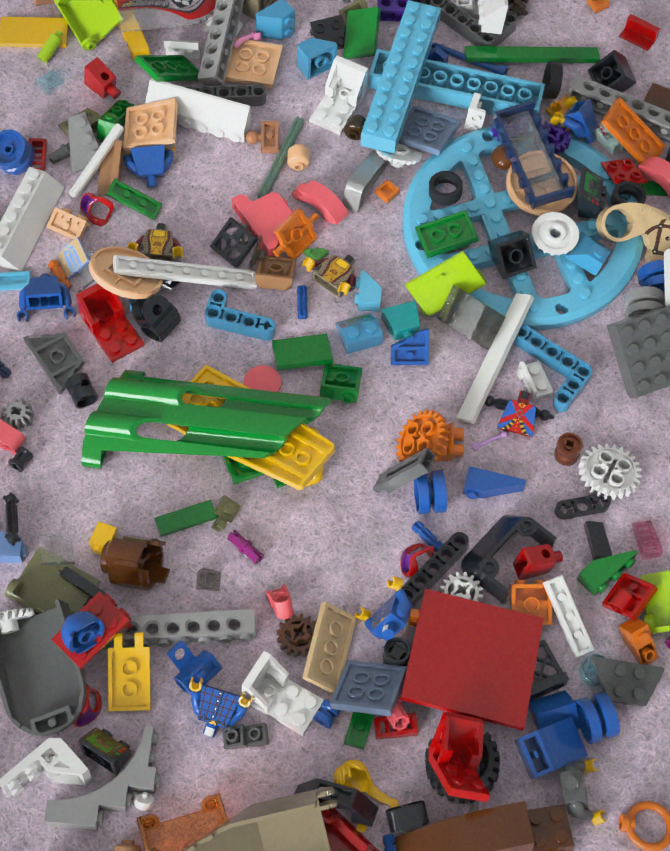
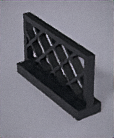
(551, 682)

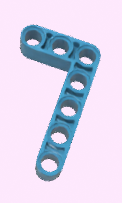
(557, 363)

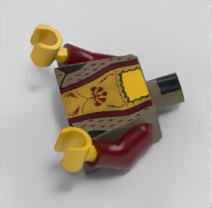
(158, 244)
(333, 273)

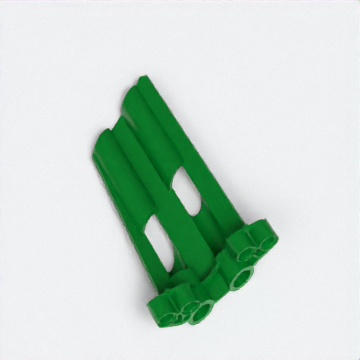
(245, 425)

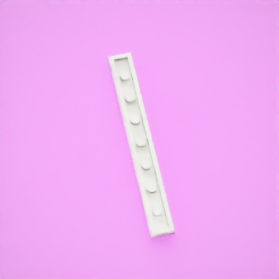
(184, 272)
(495, 358)

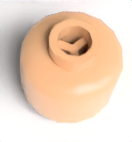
(298, 157)

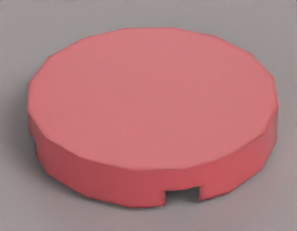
(263, 378)

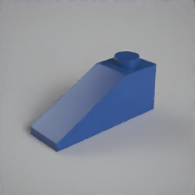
(487, 484)

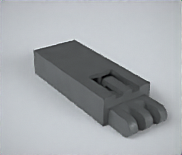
(405, 471)

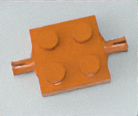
(295, 234)

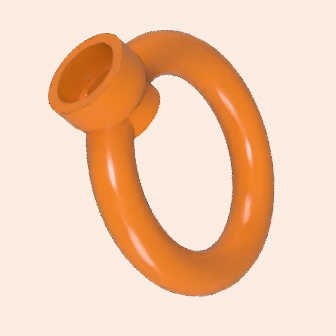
(627, 824)

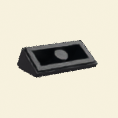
(597, 539)

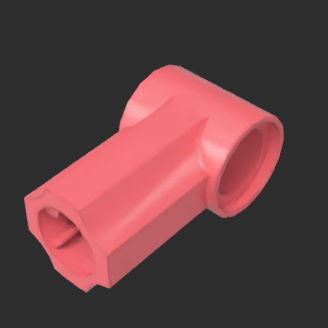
(399, 717)

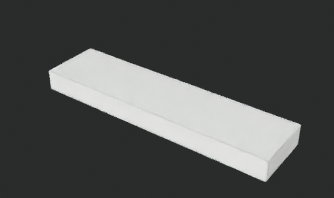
(568, 616)

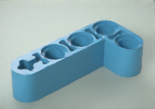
(223, 314)

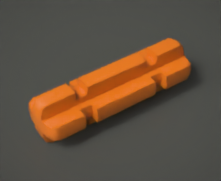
(58, 271)

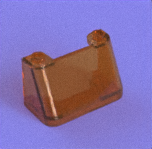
(183, 830)

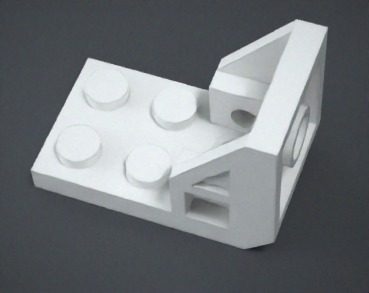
(343, 95)
(279, 696)
(54, 759)

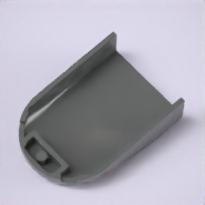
(37, 680)

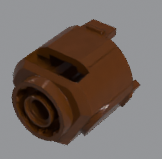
(134, 562)

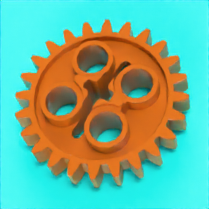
(423, 431)

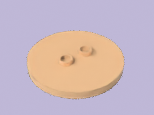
(518, 194)
(126, 286)

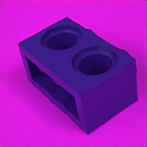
(391, 9)

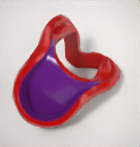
(85, 206)
(408, 561)
(87, 714)

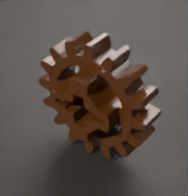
(291, 629)

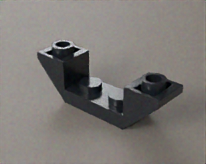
(350, 799)

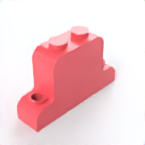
(263, 217)

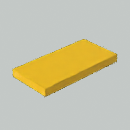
(31, 31)

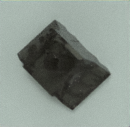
(471, 317)

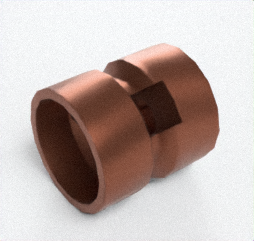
(568, 449)

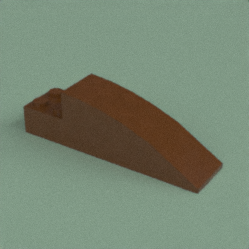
(495, 829)

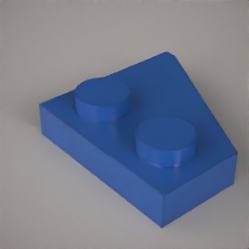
(411, 350)

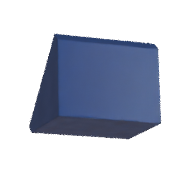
(553, 709)

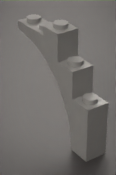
(86, 812)

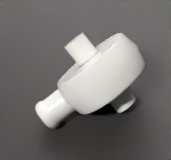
(143, 801)

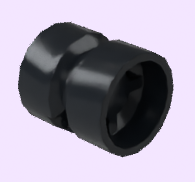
(81, 390)
(396, 652)

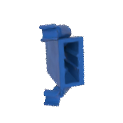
(44, 293)

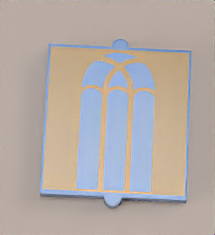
(73, 258)

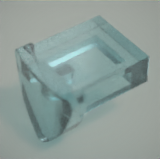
(49, 82)

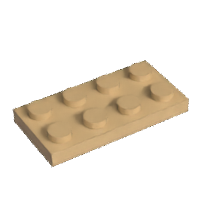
(329, 647)

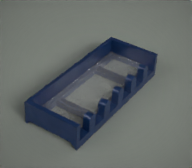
(531, 155)

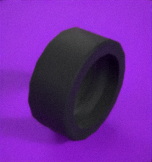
(445, 177)
(627, 188)

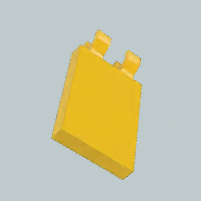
(129, 675)

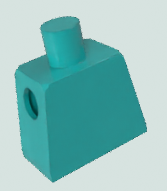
(401, 320)

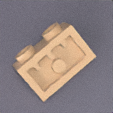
(68, 224)

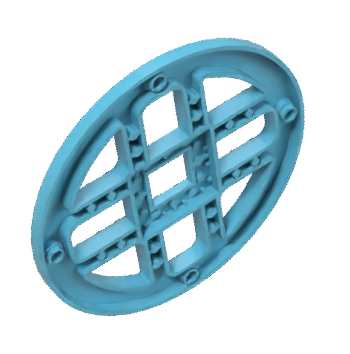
(584, 297)

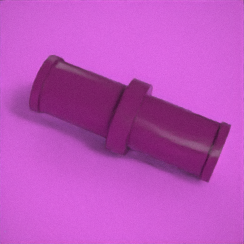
(245, 547)

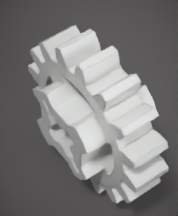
(462, 584)

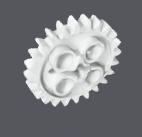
(620, 482)

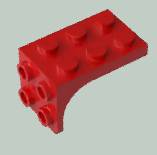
(114, 621)

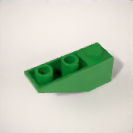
(113, 115)
(603, 570)

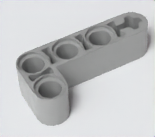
(363, 180)

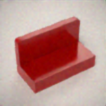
(640, 32)

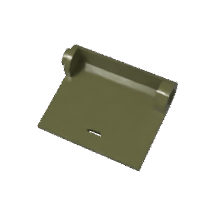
(42, 585)

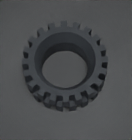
(488, 775)

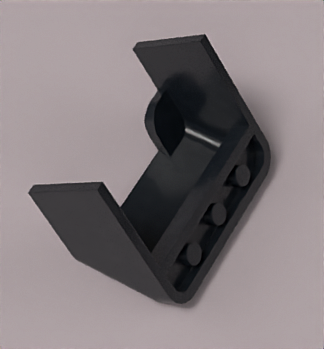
(481, 561)

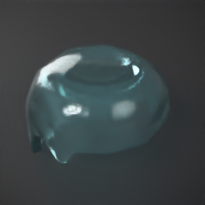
(588, 672)

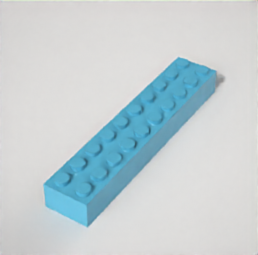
(400, 77)
(456, 85)

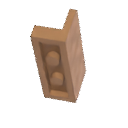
(111, 168)

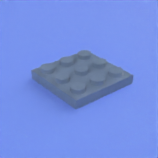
(428, 130)
(368, 688)

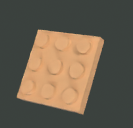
(254, 63)
(150, 124)

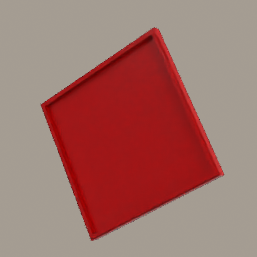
(473, 659)

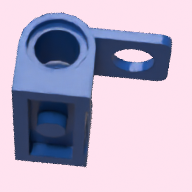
(202, 666)

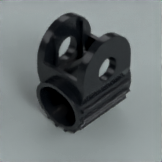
(158, 316)

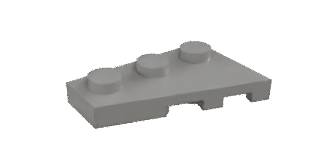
(82, 142)

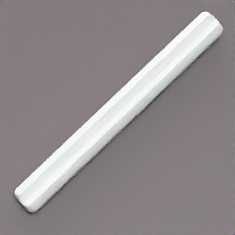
(96, 161)

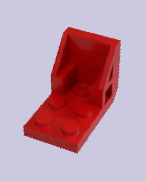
(107, 322)
(457, 754)

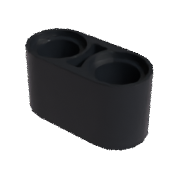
(407, 816)

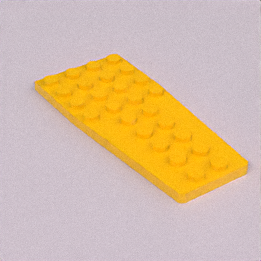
(297, 459)

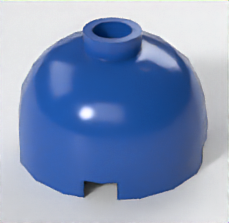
(81, 630)

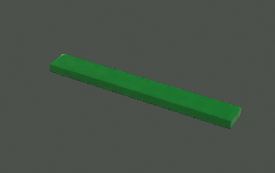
(531, 54)

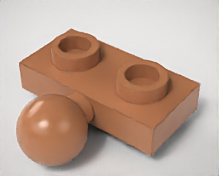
(269, 137)

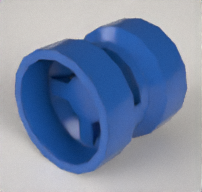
(326, 715)

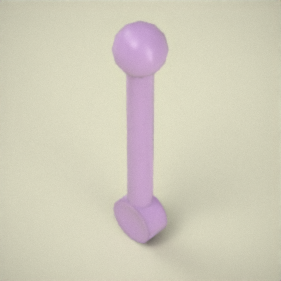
(475, 446)

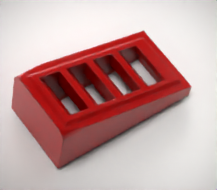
(39, 142)
(395, 734)

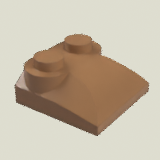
(275, 273)

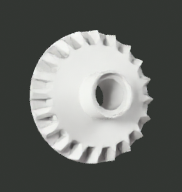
(402, 156)
(559, 225)
(10, 618)

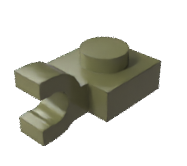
(226, 512)

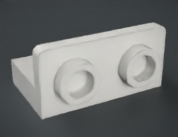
(187, 48)
(475, 114)
(534, 380)

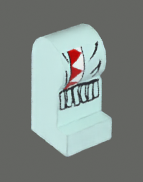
(607, 140)

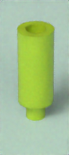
(50, 47)

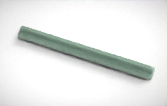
(280, 158)

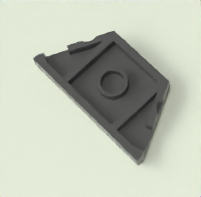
(56, 357)
(627, 681)

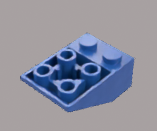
(551, 747)

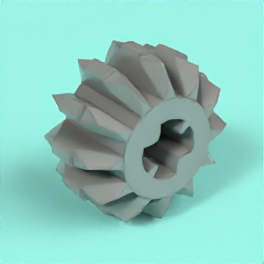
(24, 413)

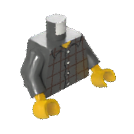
(575, 791)

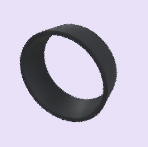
(552, 79)

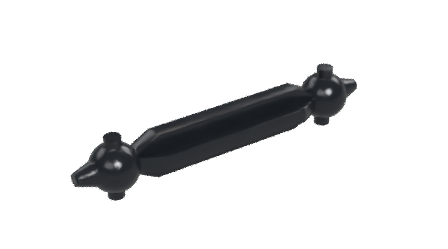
(502, 403)
(11, 518)

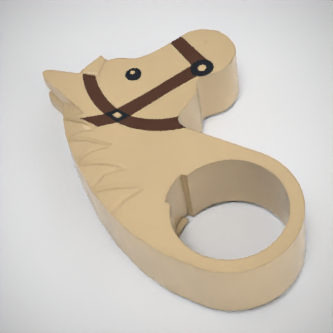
(644, 221)

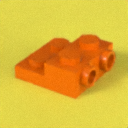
(531, 599)

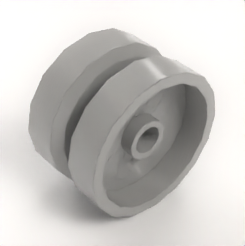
(642, 299)

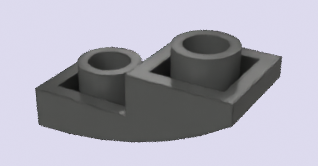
(245, 736)

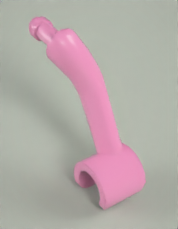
(255, 36)

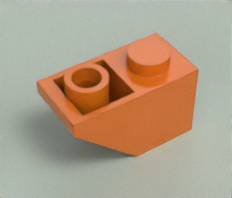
(639, 640)

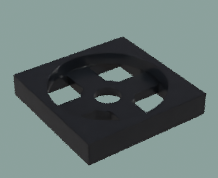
(216, 244)

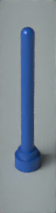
(499, 69)

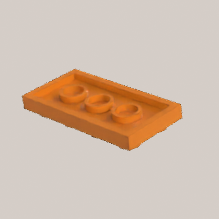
(632, 132)

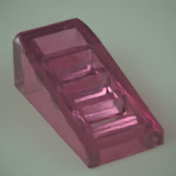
(644, 552)

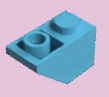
(369, 293)

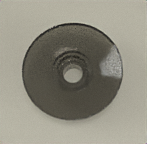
(258, 253)

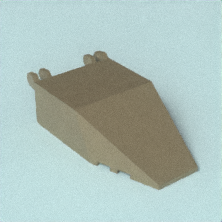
(274, 825)

